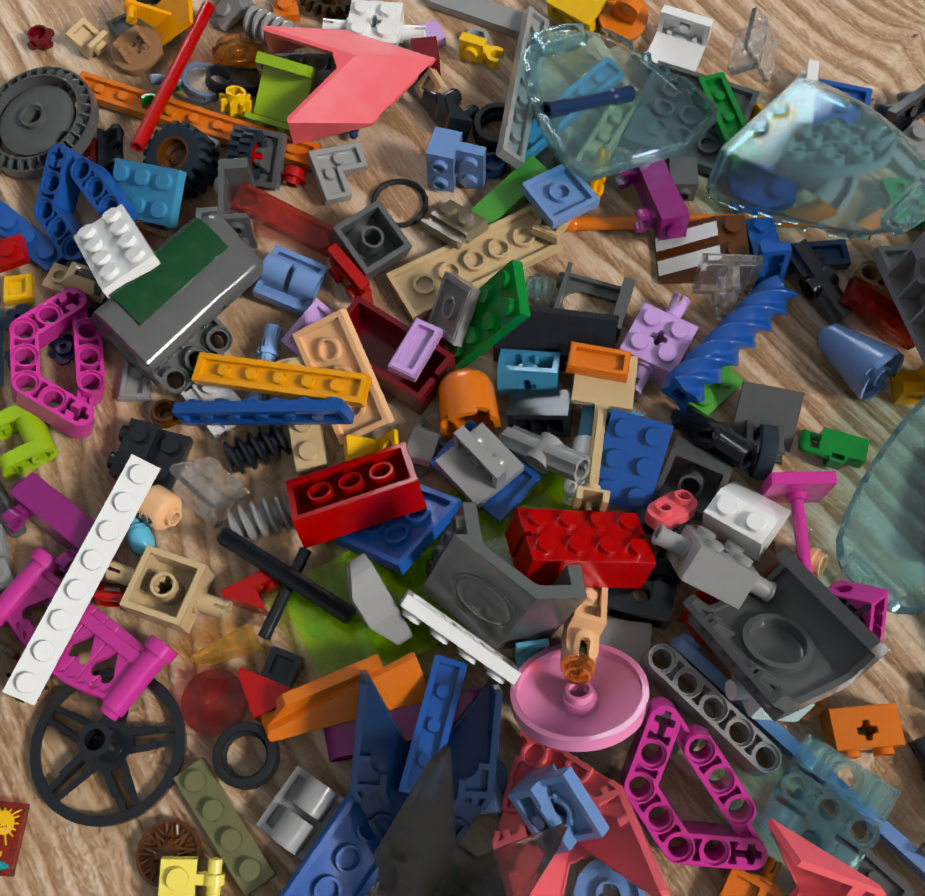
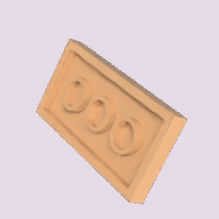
(336, 346)

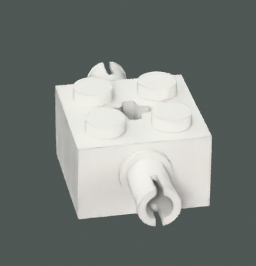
(378, 21)

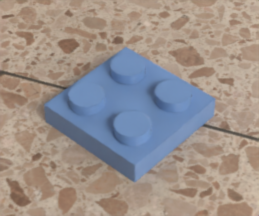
(559, 195)

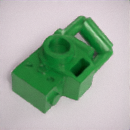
(834, 447)

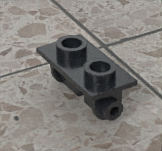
(109, 146)

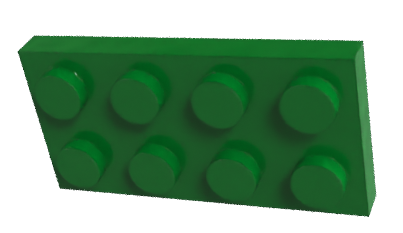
(498, 312)

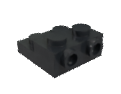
(152, 445)

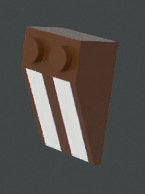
(679, 257)

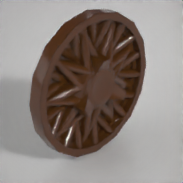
(165, 839)

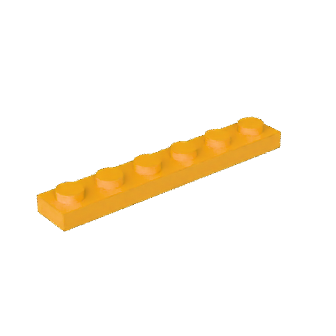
(281, 378)

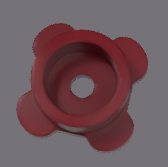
(40, 37)

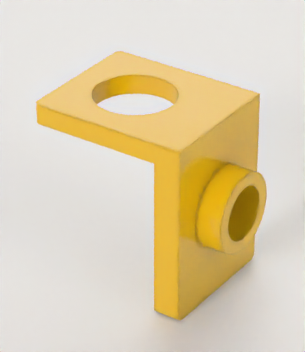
(359, 446)

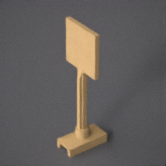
(601, 395)

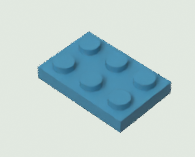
(152, 190)

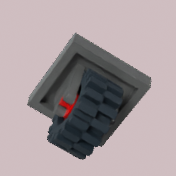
(264, 153)

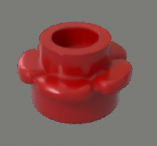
(293, 176)

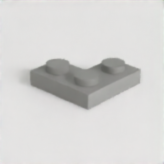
(331, 166)

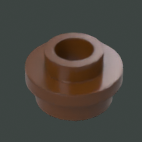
(161, 407)

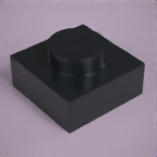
(282, 666)

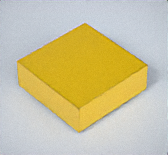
(18, 289)

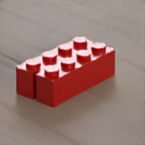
(603, 543)

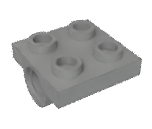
(299, 812)

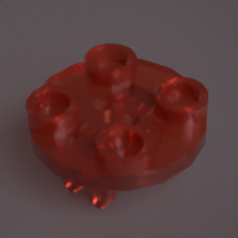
(213, 718)

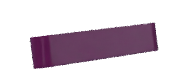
(341, 737)

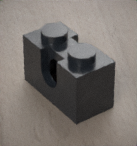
(655, 610)

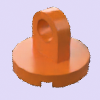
(624, 18)

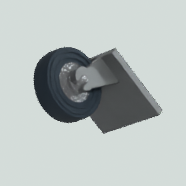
(768, 420)

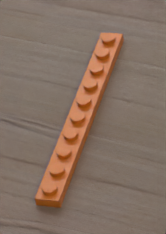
(213, 124)

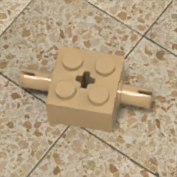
(162, 571)

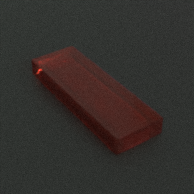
(876, 310)

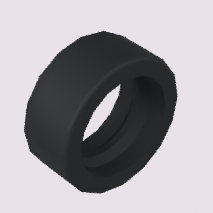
(487, 114)
(221, 749)

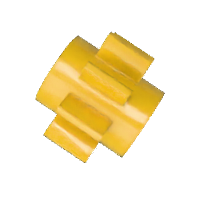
(235, 102)

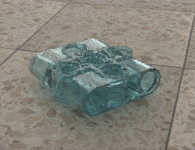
(866, 791)

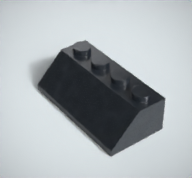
(555, 328)

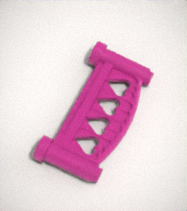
(135, 661)

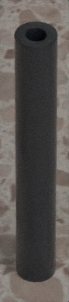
(283, 597)

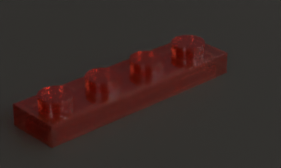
(282, 218)

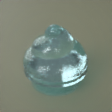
(539, 287)

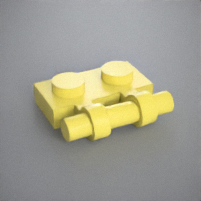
(180, 876)

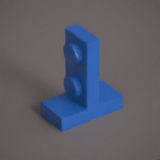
(765, 241)

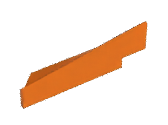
(334, 696)

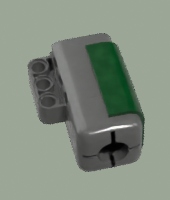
(177, 304)

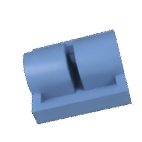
(290, 280)

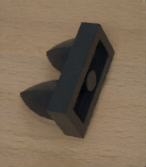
(909, 108)

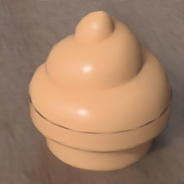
(818, 561)

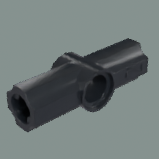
(818, 281)
(726, 442)

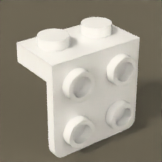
(680, 38)

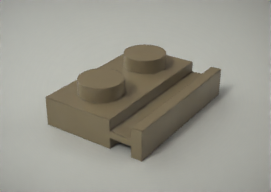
(454, 224)

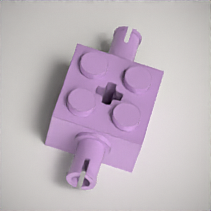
(659, 341)

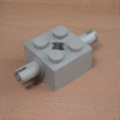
(713, 565)

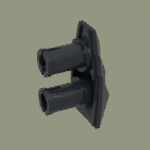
(447, 113)

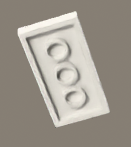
(115, 249)
(468, 644)

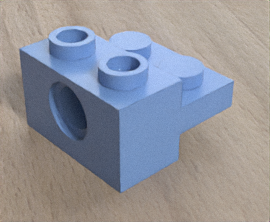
(454, 162)
(556, 797)

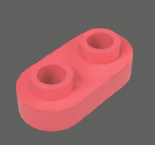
(671, 509)

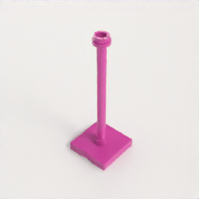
(798, 489)

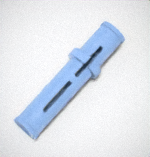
(268, 351)

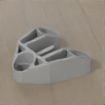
(373, 601)

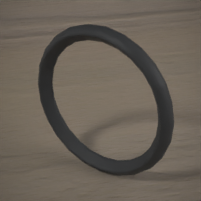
(407, 182)

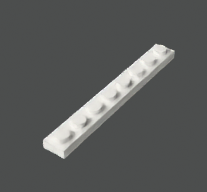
(81, 581)

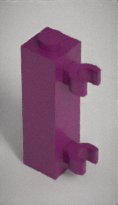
(660, 198)
(51, 512)

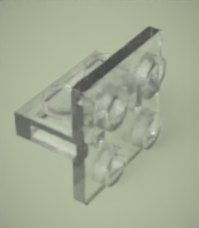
(754, 47)
(207, 488)

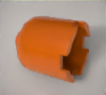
(466, 397)

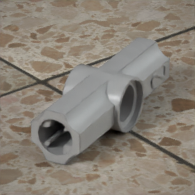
(546, 453)

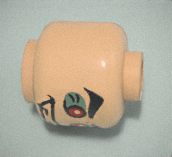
(160, 507)

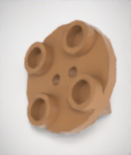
(142, 56)

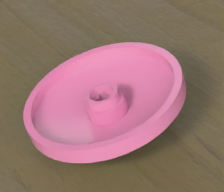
(580, 715)

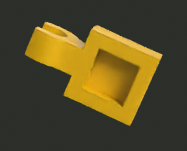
(476, 50)

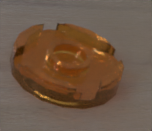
(237, 50)

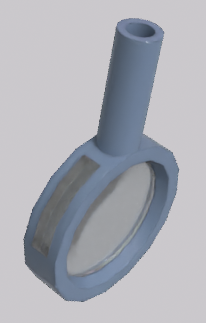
(193, 82)

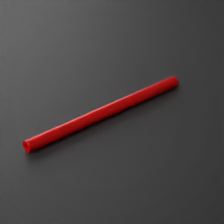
(171, 78)

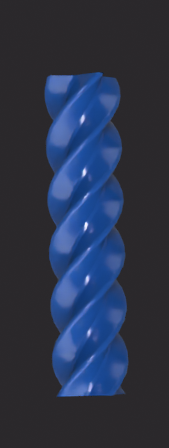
(723, 344)

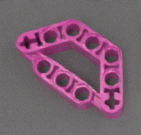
(74, 413)
(722, 791)

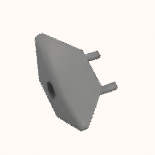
(424, 446)

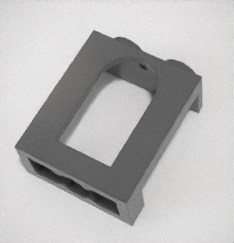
(572, 283)

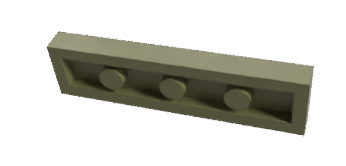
(225, 827)

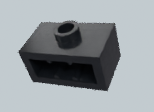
(541, 411)

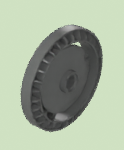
(38, 113)

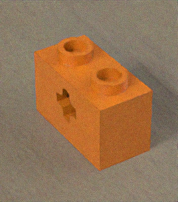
(879, 722)

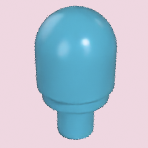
(139, 536)

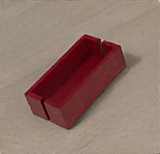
(380, 339)

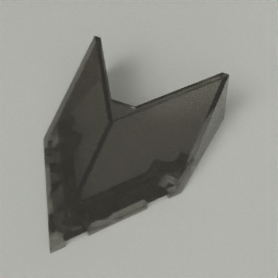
(425, 860)

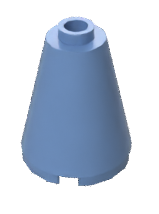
(859, 359)

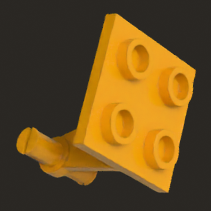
(166, 17)

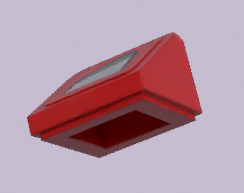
(109, 594)

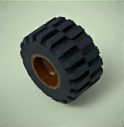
(185, 149)

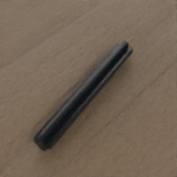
(286, 575)

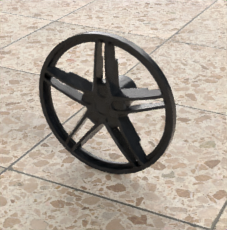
(105, 748)

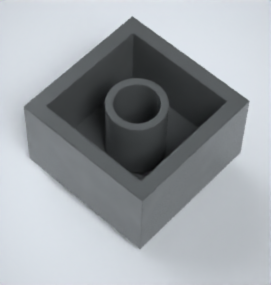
(371, 240)

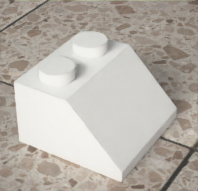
(744, 518)

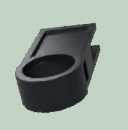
(235, 75)

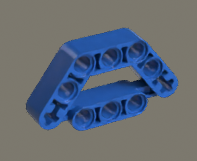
(58, 193)

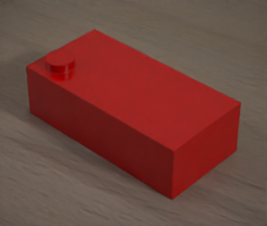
(354, 495)

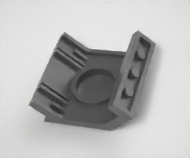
(492, 594)
(788, 647)

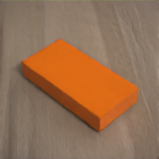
(598, 362)

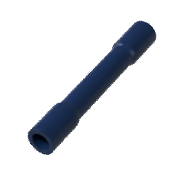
(565, 106)

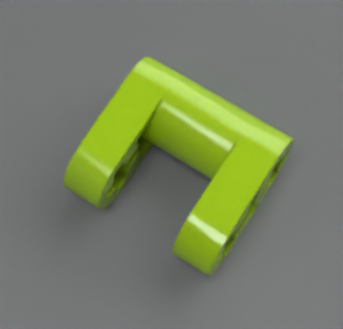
(37, 441)

